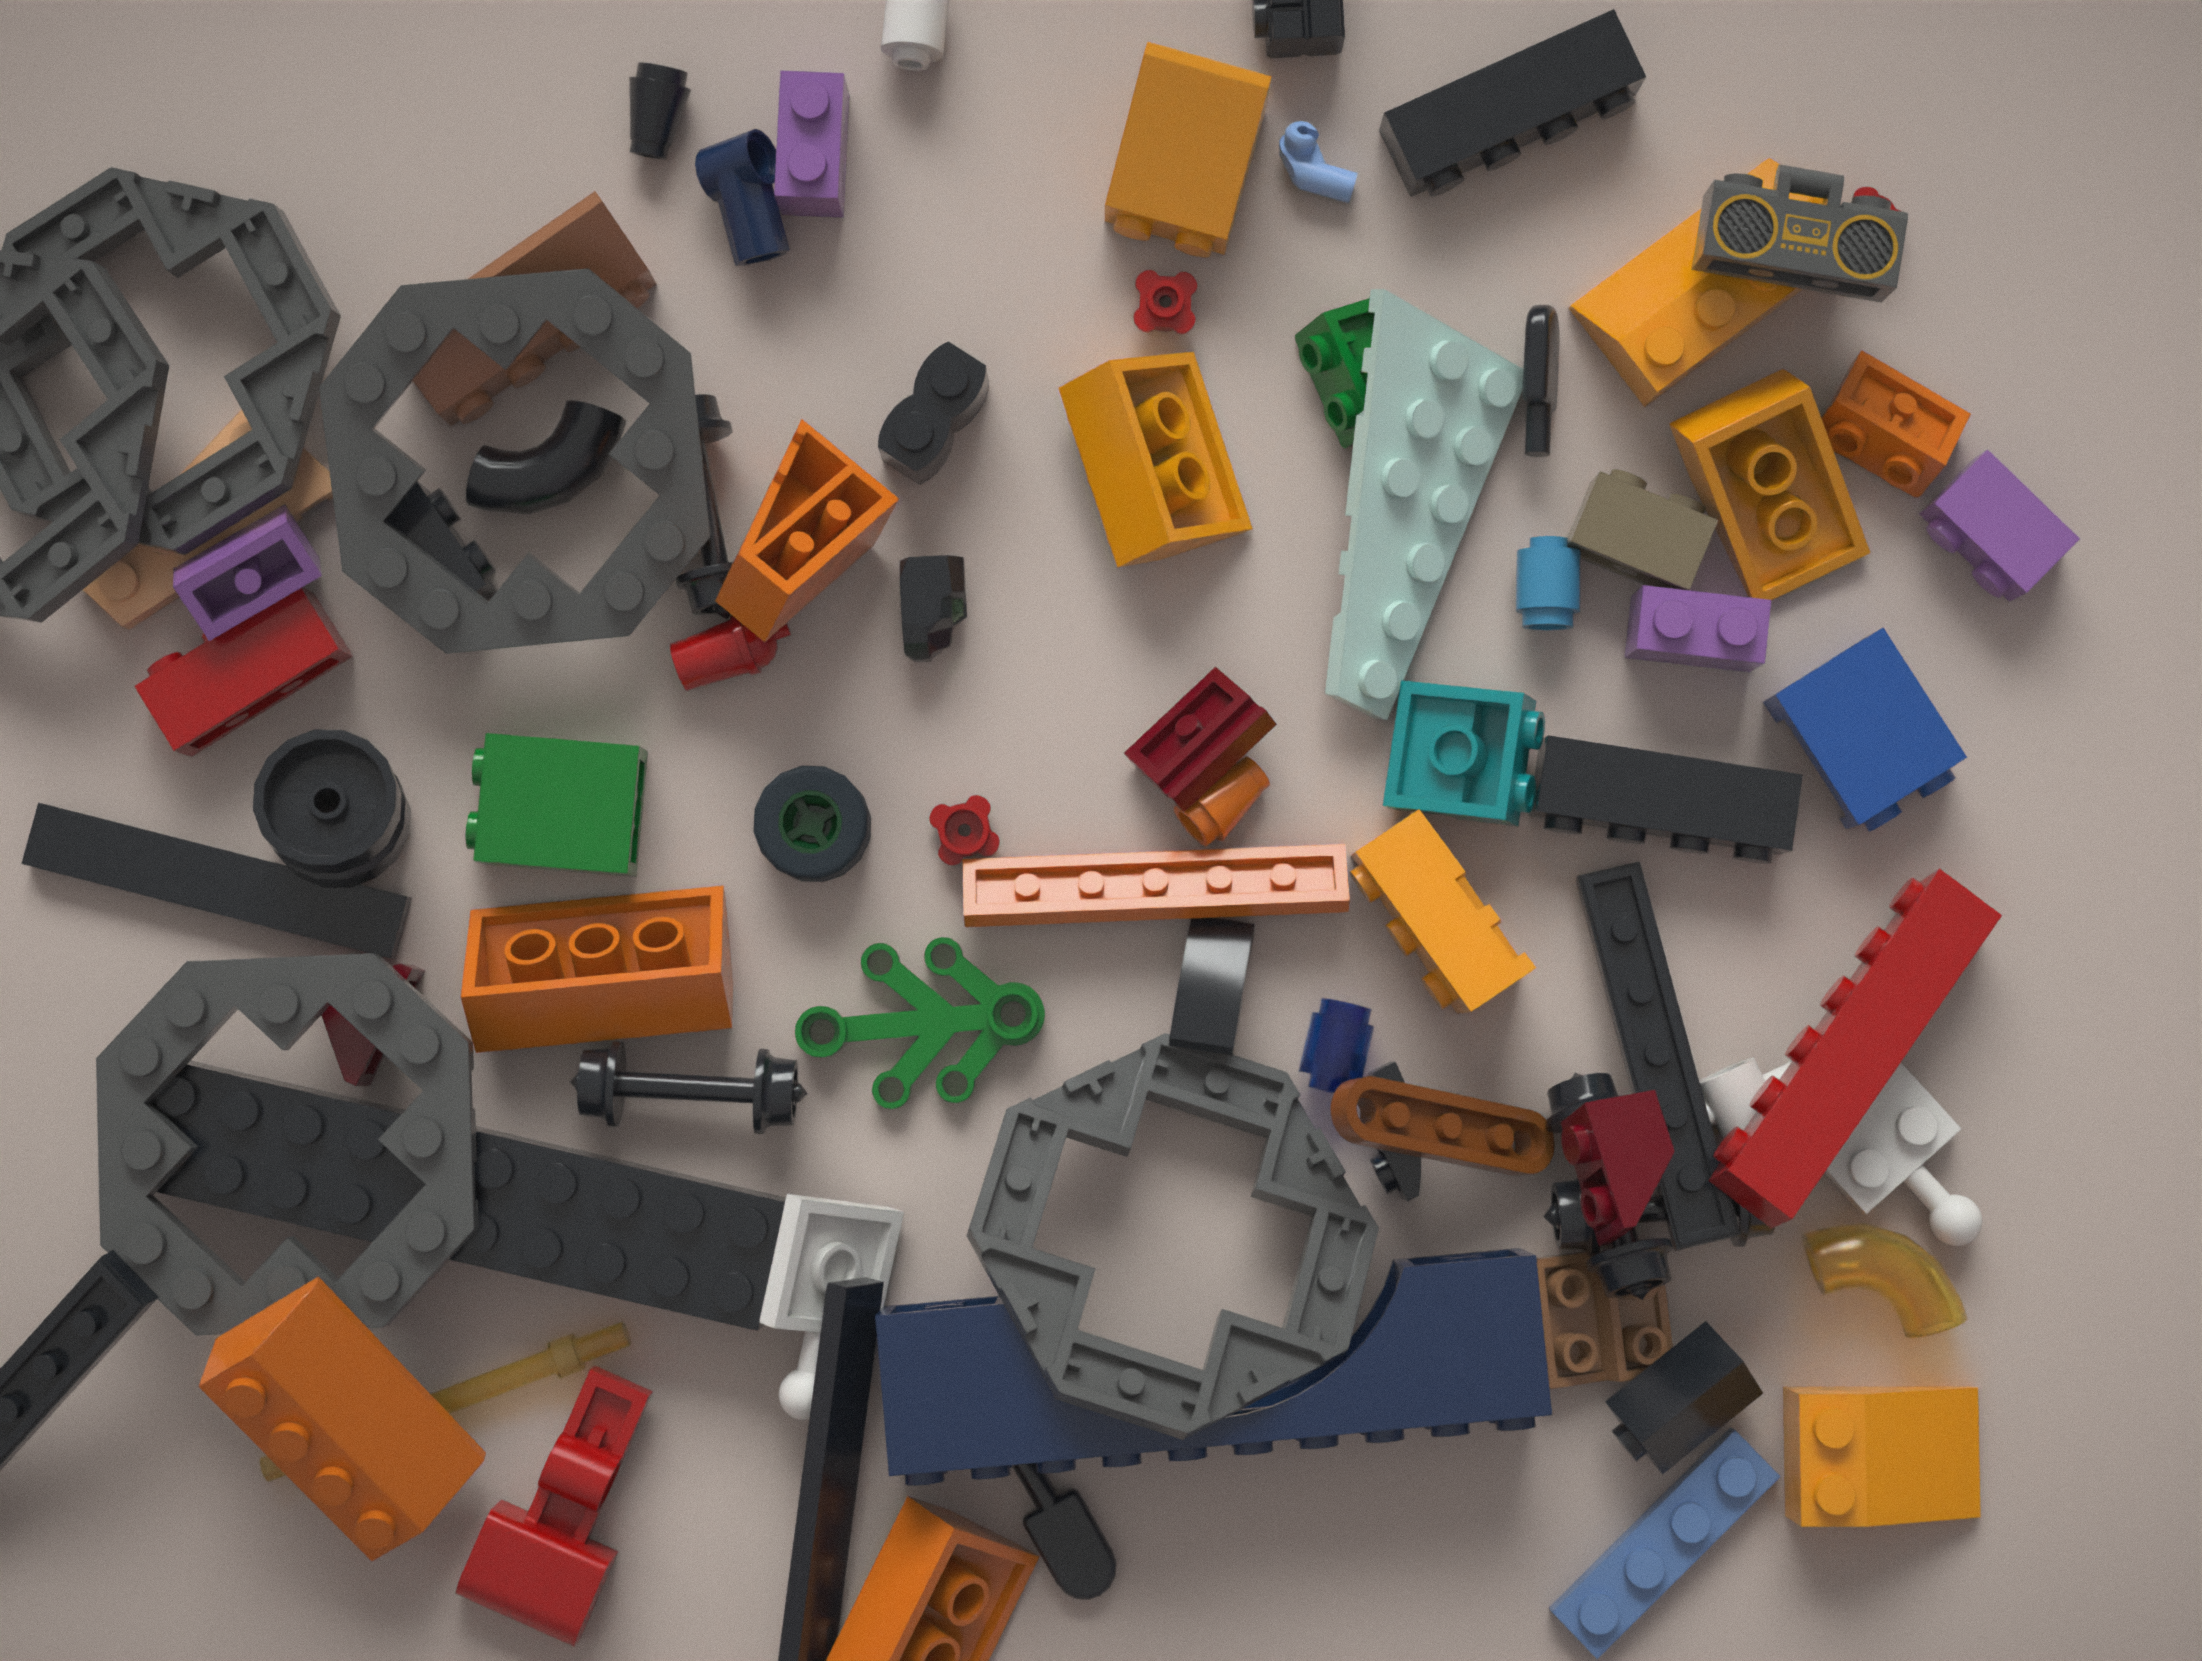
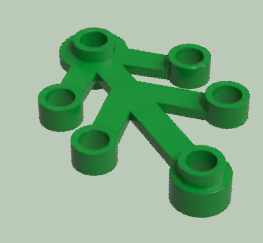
(933, 1021)

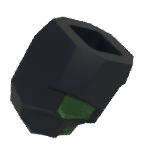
(931, 603)

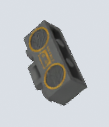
(1798, 243)

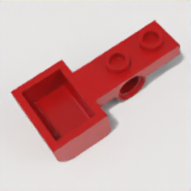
(542, 1560)

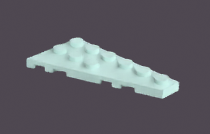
(1414, 478)

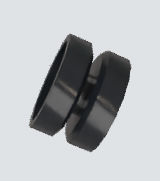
(337, 773)

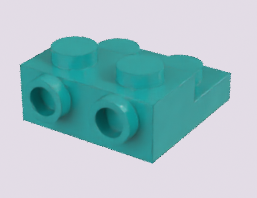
(1463, 752)

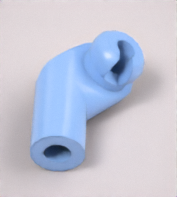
(1307, 166)

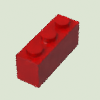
(241, 672)

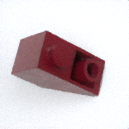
(1618, 1157)

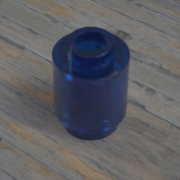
(1336, 1044)

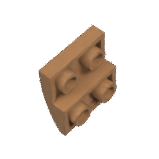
(1596, 1335)

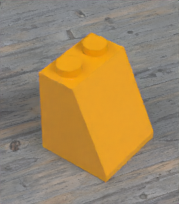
(1186, 150)

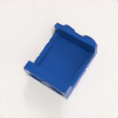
(1869, 730)

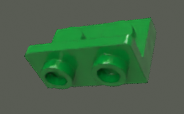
(1333, 355)

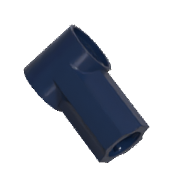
(740, 179)

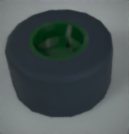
(803, 804)

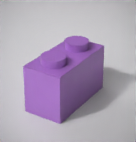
(812, 144)
(1997, 527)
(246, 572)
(1697, 628)

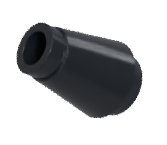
(656, 108)

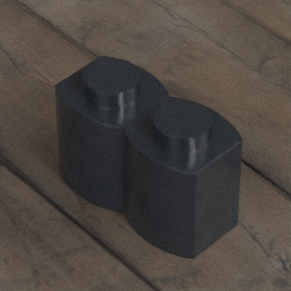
(943, 401)

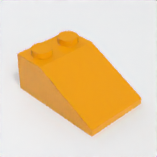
(1771, 485)
(1880, 1454)

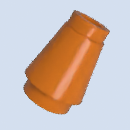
(1224, 803)

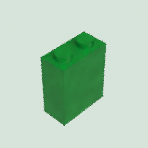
(558, 804)

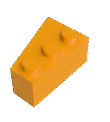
(1438, 915)

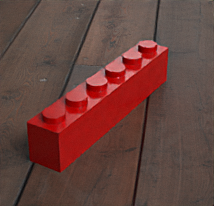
(1853, 1048)

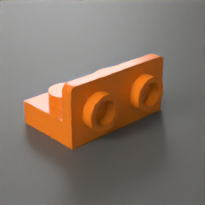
(1892, 425)

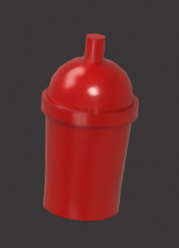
(723, 653)

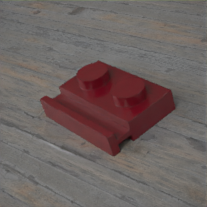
(1200, 739)

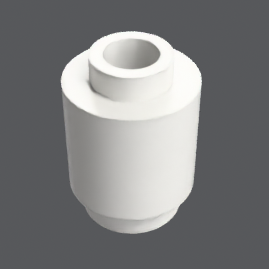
(914, 32)

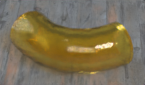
(1890, 1266)

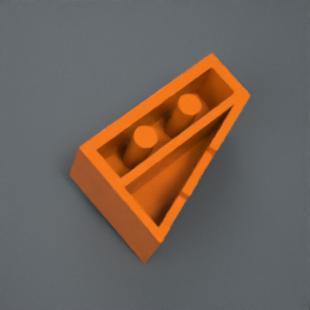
(805, 534)

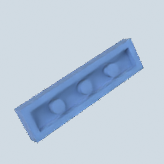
(1664, 1542)

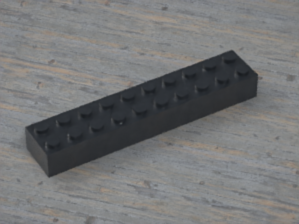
(540, 1204)

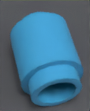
(1548, 583)

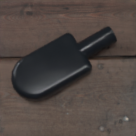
(1540, 377)
(1067, 1537)

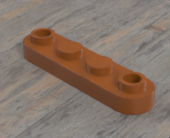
(1442, 1126)

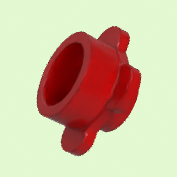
(1175, 317)
(949, 819)

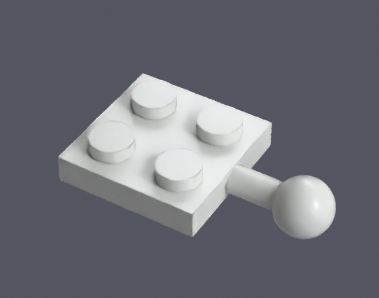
(1889, 1149)
(816, 1246)

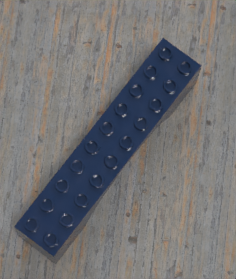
(1436, 1351)

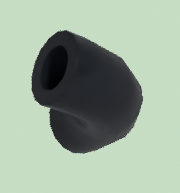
(550, 472)

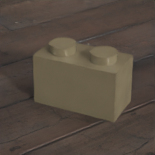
(1641, 532)

